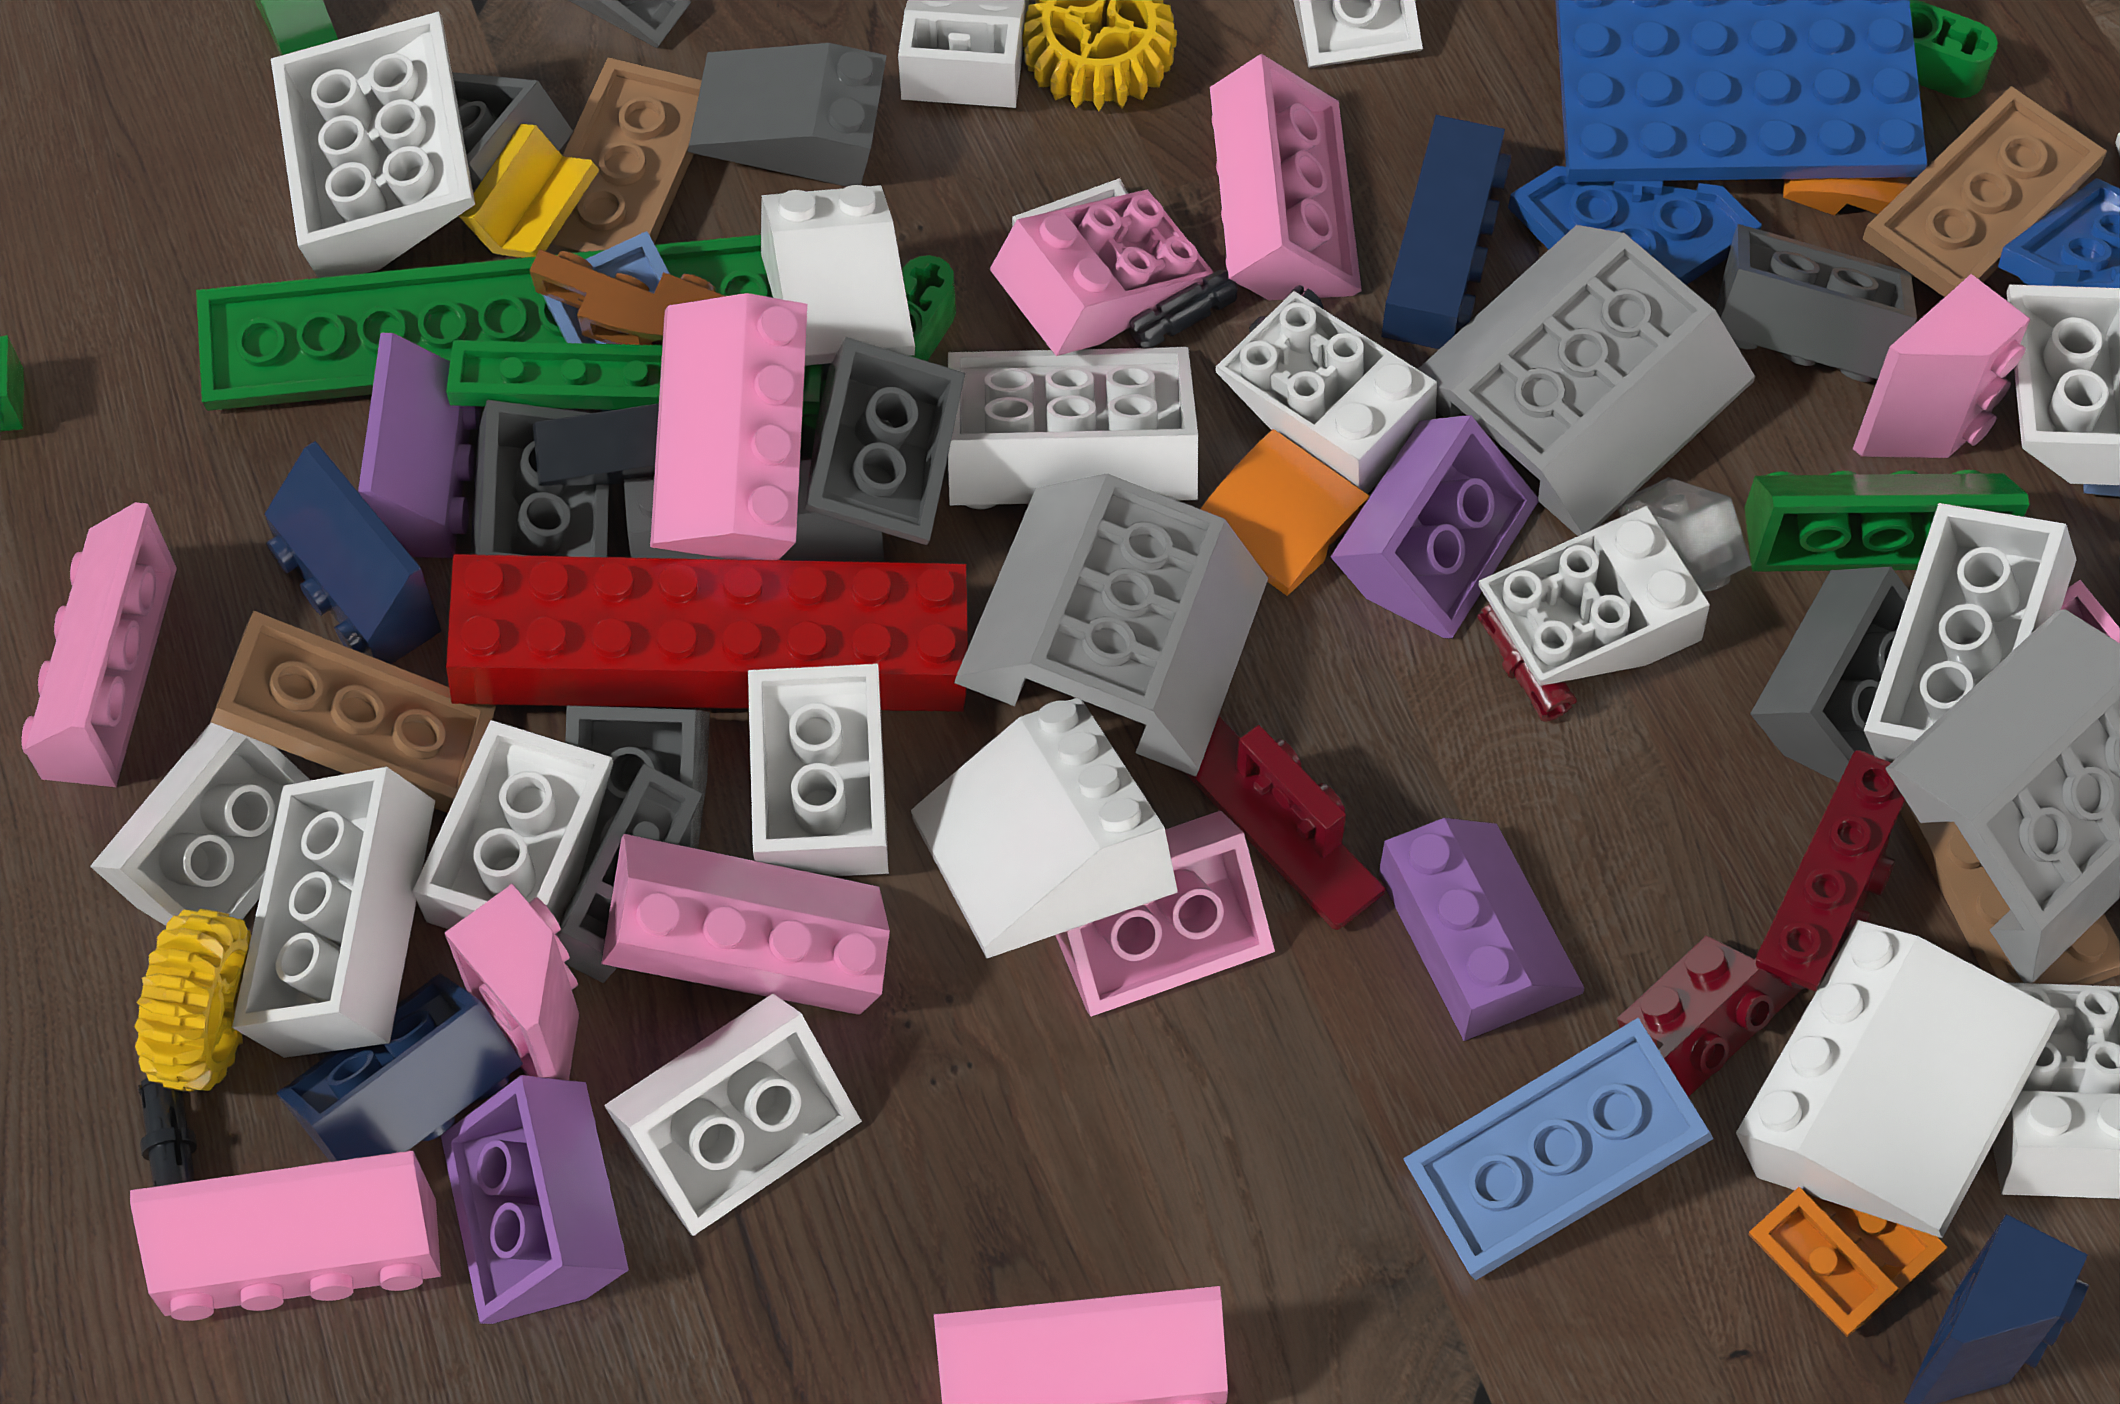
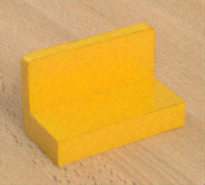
(527, 195)

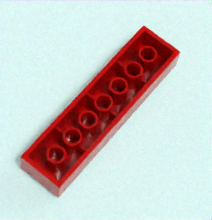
(695, 628)

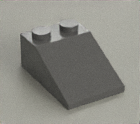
(791, 109)
(492, 112)
(883, 440)
(661, 738)

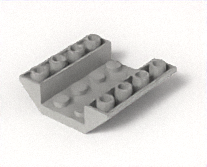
(1591, 372)
(1123, 609)
(2033, 785)

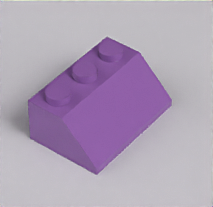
(417, 450)
(1436, 525)
(1476, 924)
(533, 1199)

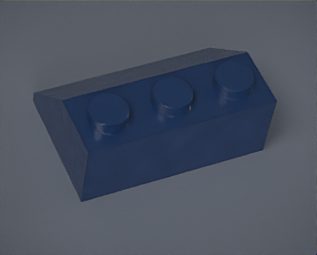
(349, 561)
(407, 1090)
(2001, 1313)

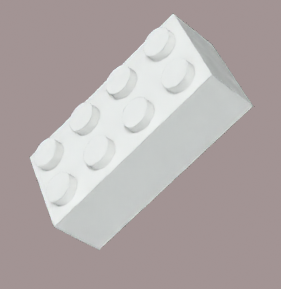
(1972, 602)
(334, 914)

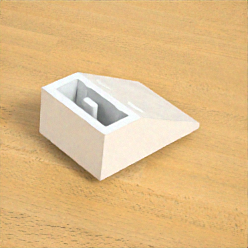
(962, 51)
(1330, 389)
(1599, 602)
(2067, 1116)

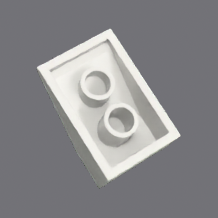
(1356, 29)
(843, 262)
(818, 769)
(514, 821)

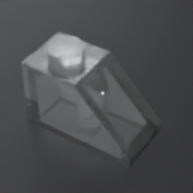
(1698, 526)

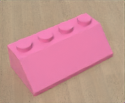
(1283, 184)
(730, 427)
(101, 651)
(746, 926)
(287, 1235)
(1087, 1351)

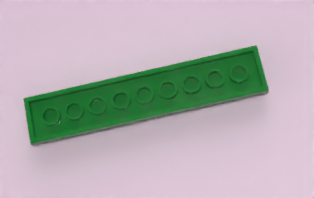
(325, 332)

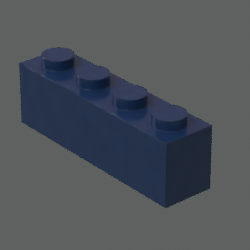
(1444, 233)

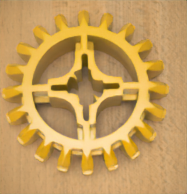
(1099, 47)
(192, 1000)

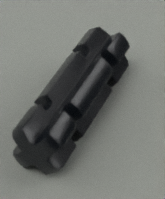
(1183, 309)

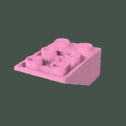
(1095, 268)

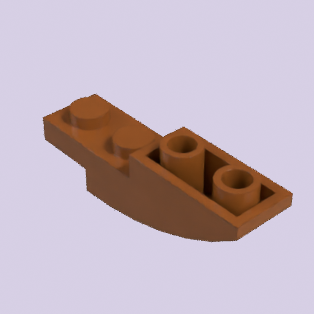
(617, 307)

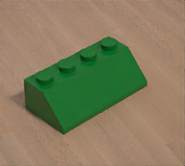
(1861, 519)

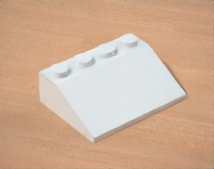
(371, 144)
(1072, 417)
(1045, 831)
(1895, 1080)

